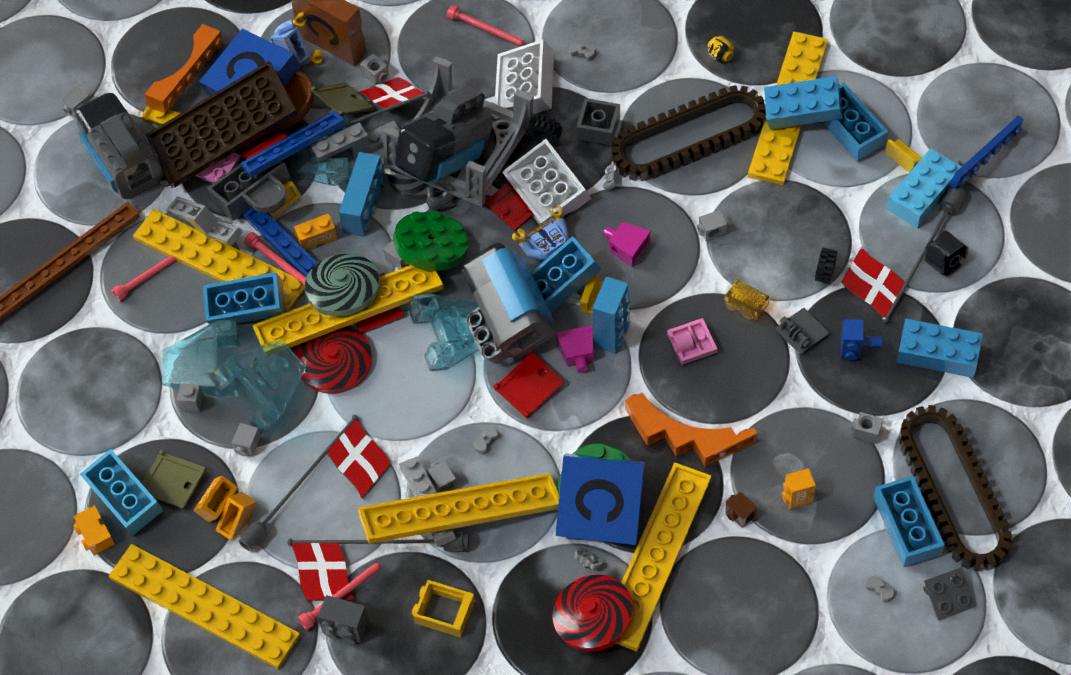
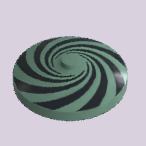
(342, 285)

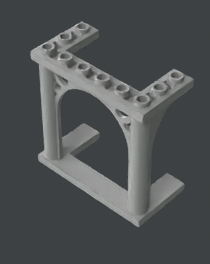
(478, 177)

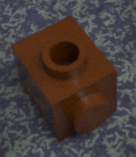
(740, 509)

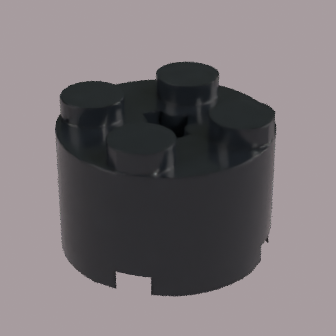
(945, 253)

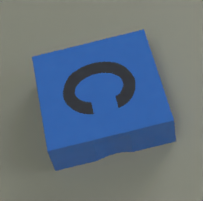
(243, 56)
(600, 499)

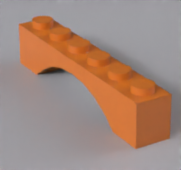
(166, 91)

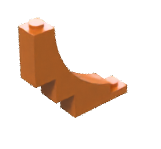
(708, 444)

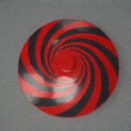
(335, 360)
(593, 613)

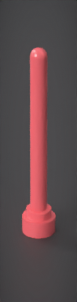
(455, 14)
(253, 241)
(122, 291)
(309, 618)

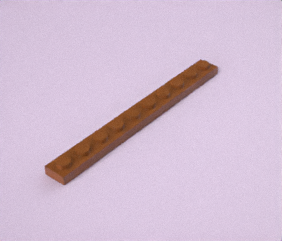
(66, 259)

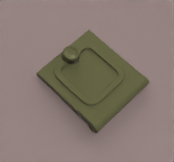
(342, 99)
(168, 478)

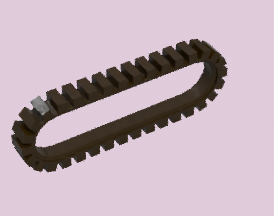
(694, 110)
(933, 499)

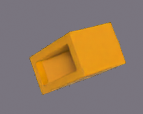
(235, 515)

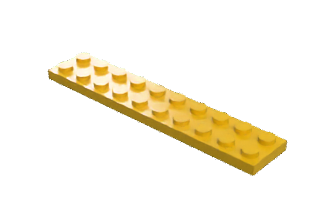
(777, 145)
(208, 255)
(307, 323)
(458, 508)
(661, 546)
(205, 606)

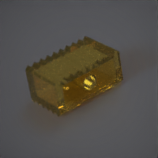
(746, 300)

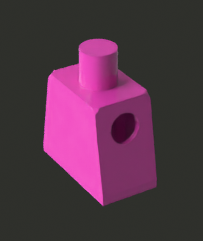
(627, 241)
(576, 347)

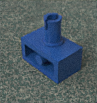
(854, 340)

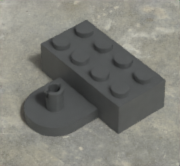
(239, 192)

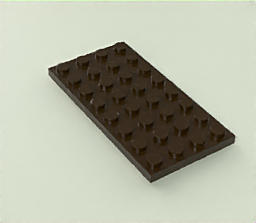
(221, 124)

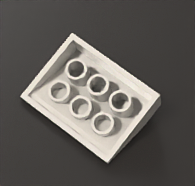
(528, 70)
(546, 182)

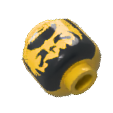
(720, 49)

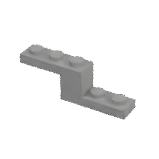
(353, 139)
(204, 221)
(421, 485)

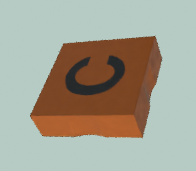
(333, 27)

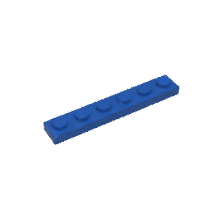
(293, 144)
(984, 155)
(280, 240)

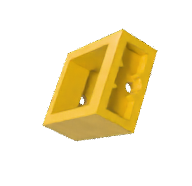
(467, 602)

